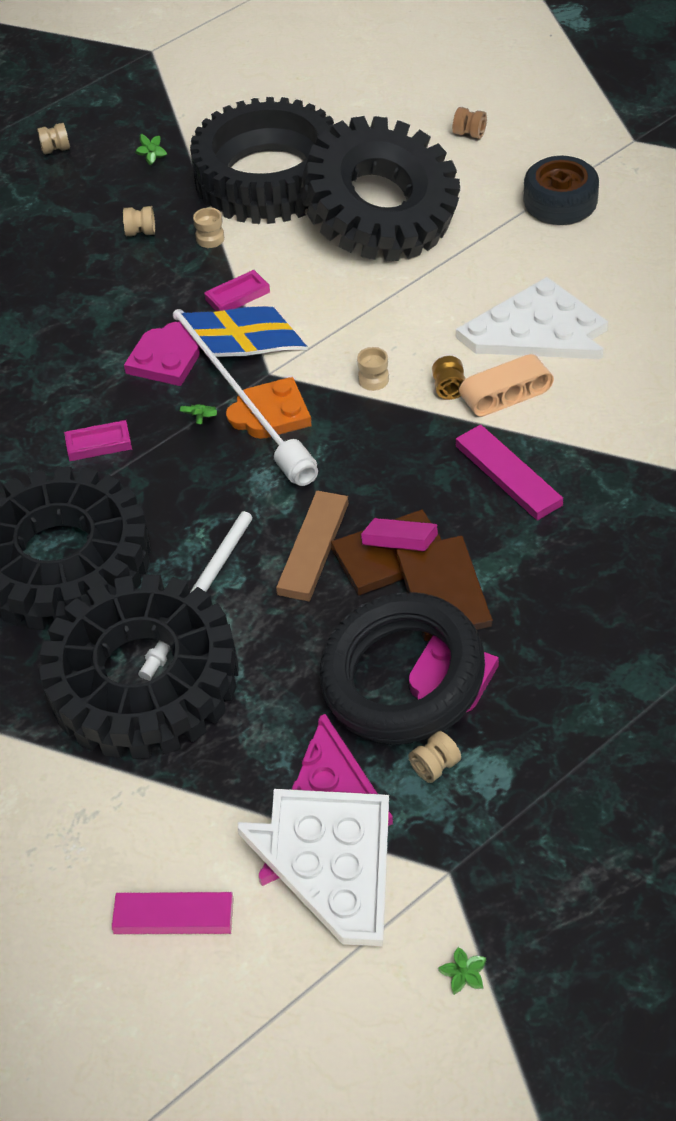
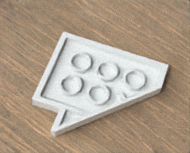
(537, 322)
(330, 856)

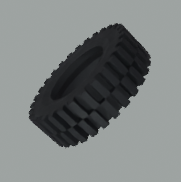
(252, 130)

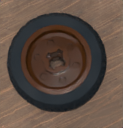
(561, 190)

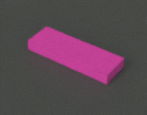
(173, 913)

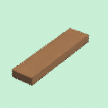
(312, 546)

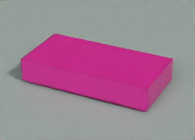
(237, 291)
(97, 440)
(399, 534)

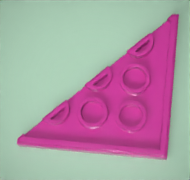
(327, 768)

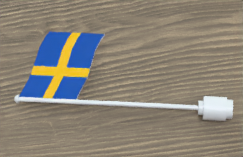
(249, 333)

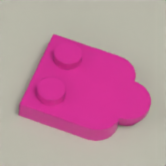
(164, 355)
(433, 667)

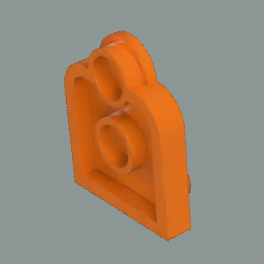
(277, 402)

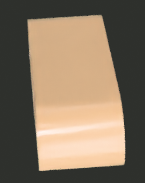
(506, 385)

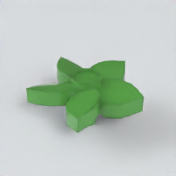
(150, 149)
(200, 410)
(464, 971)

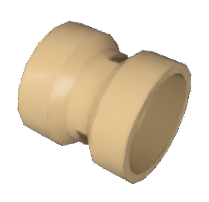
(53, 138)
(139, 221)
(208, 226)
(373, 368)
(435, 756)

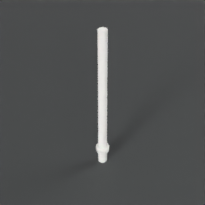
(157, 656)

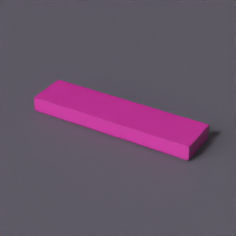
(509, 472)

